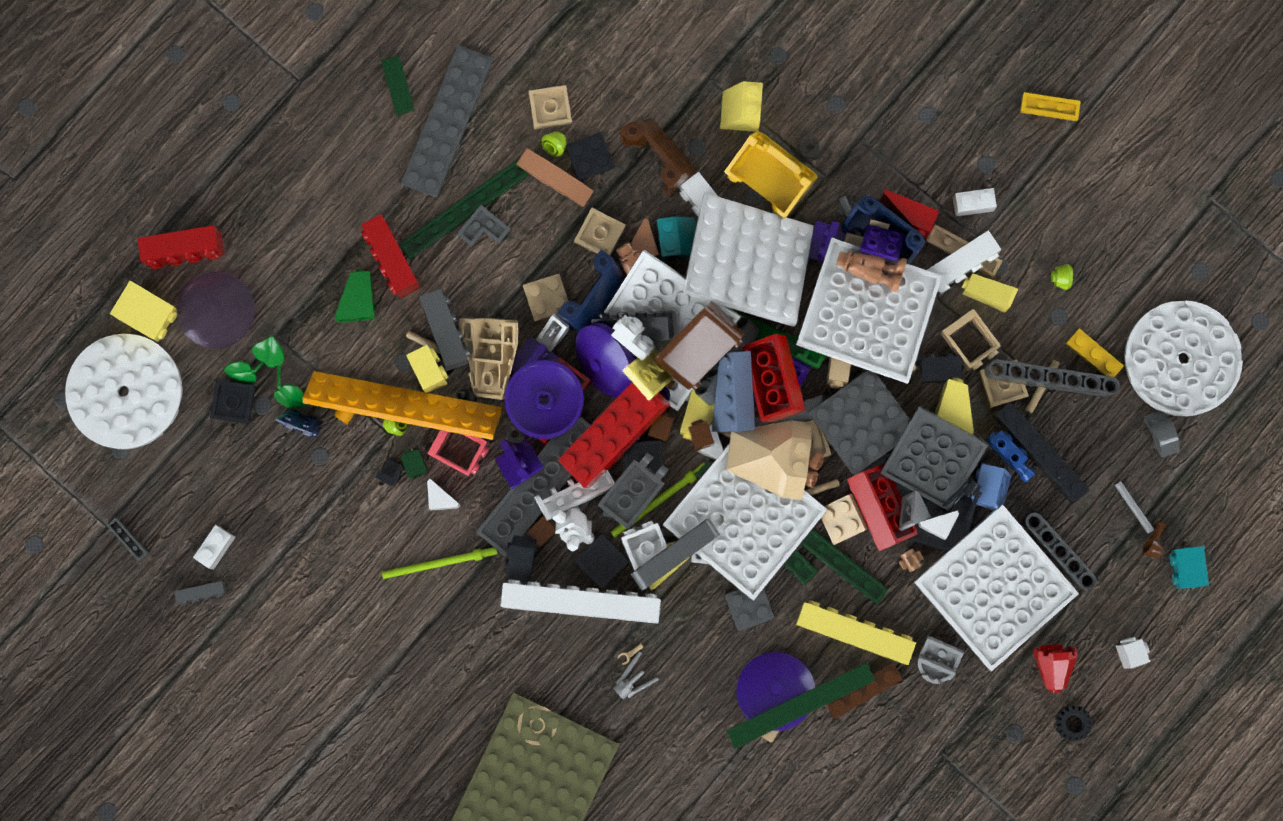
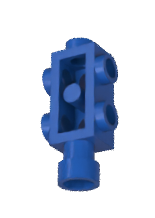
(1008, 450)

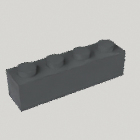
(128, 539)
(199, 592)

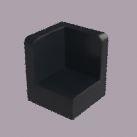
(390, 473)

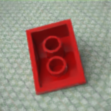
(913, 213)

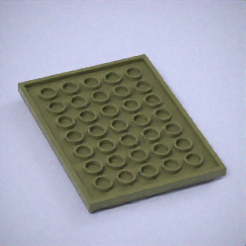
(536, 780)

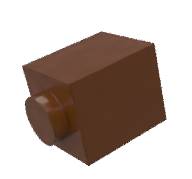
(661, 427)
(701, 435)
(542, 531)

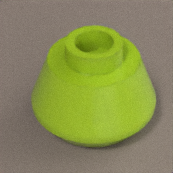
(554, 143)
(1062, 276)
(395, 427)

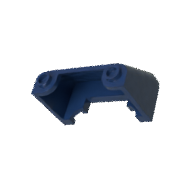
(870, 208)
(597, 301)

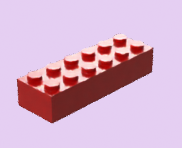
(612, 434)

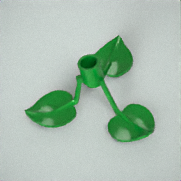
(270, 353)

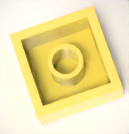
(427, 369)

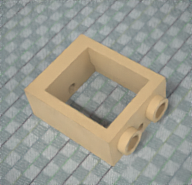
(974, 317)
(837, 373)

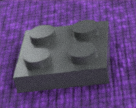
(748, 612)

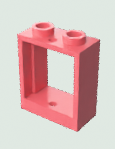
(473, 467)

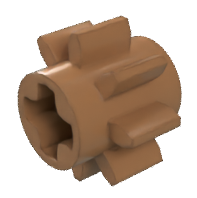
(911, 560)

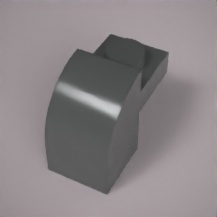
(1164, 433)

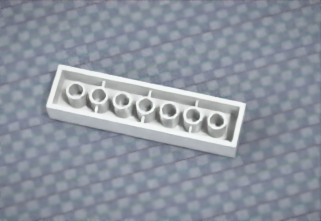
(580, 603)

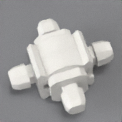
(573, 527)

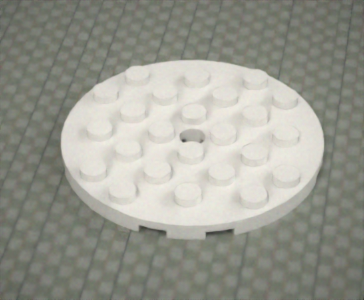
(1212, 358)
(95, 386)

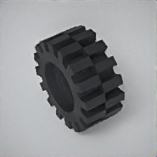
(1085, 720)

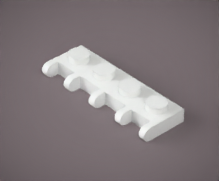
(573, 495)

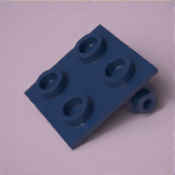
(294, 420)

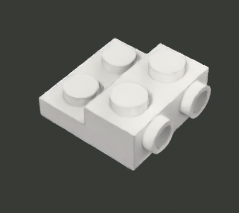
(628, 333)
(643, 544)

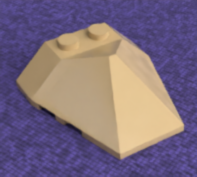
(492, 354)
(773, 457)

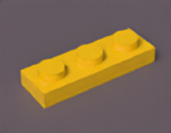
(1050, 106)
(1094, 354)

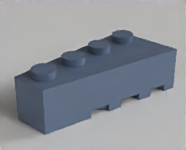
(734, 394)

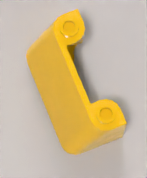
(771, 173)

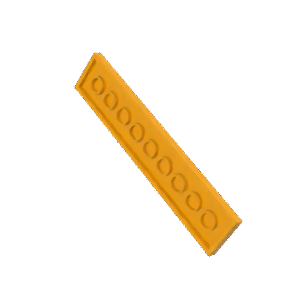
(402, 405)

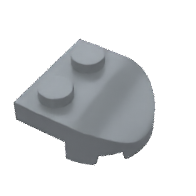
(938, 660)

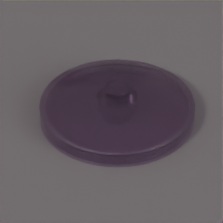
(215, 310)

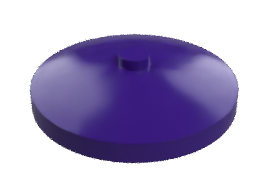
(603, 359)
(544, 399)
(772, 681)

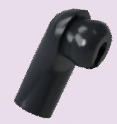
(465, 394)

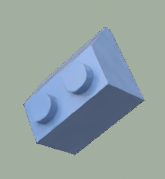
(994, 486)

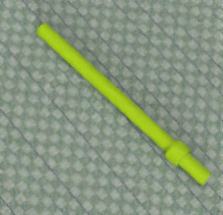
(689, 477)
(477, 554)

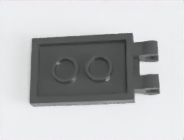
(633, 491)

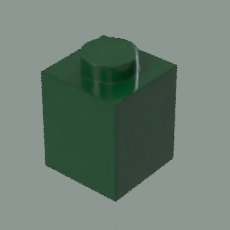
(414, 463)

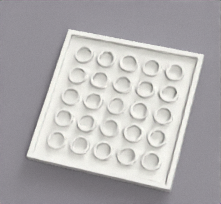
(748, 259)
(658, 287)
(867, 320)
(753, 525)
(996, 587)

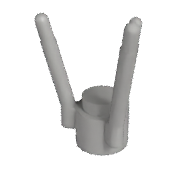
(625, 687)

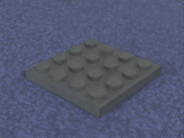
(861, 421)
(933, 457)

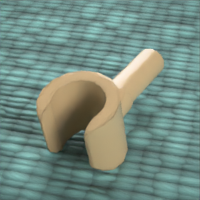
(629, 654)

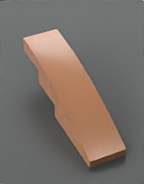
(554, 177)

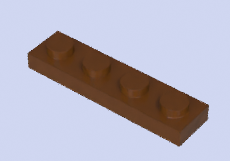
(883, 678)

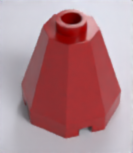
(1055, 665)

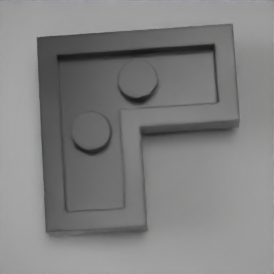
(482, 222)

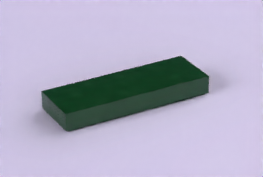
(398, 85)

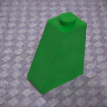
(357, 299)

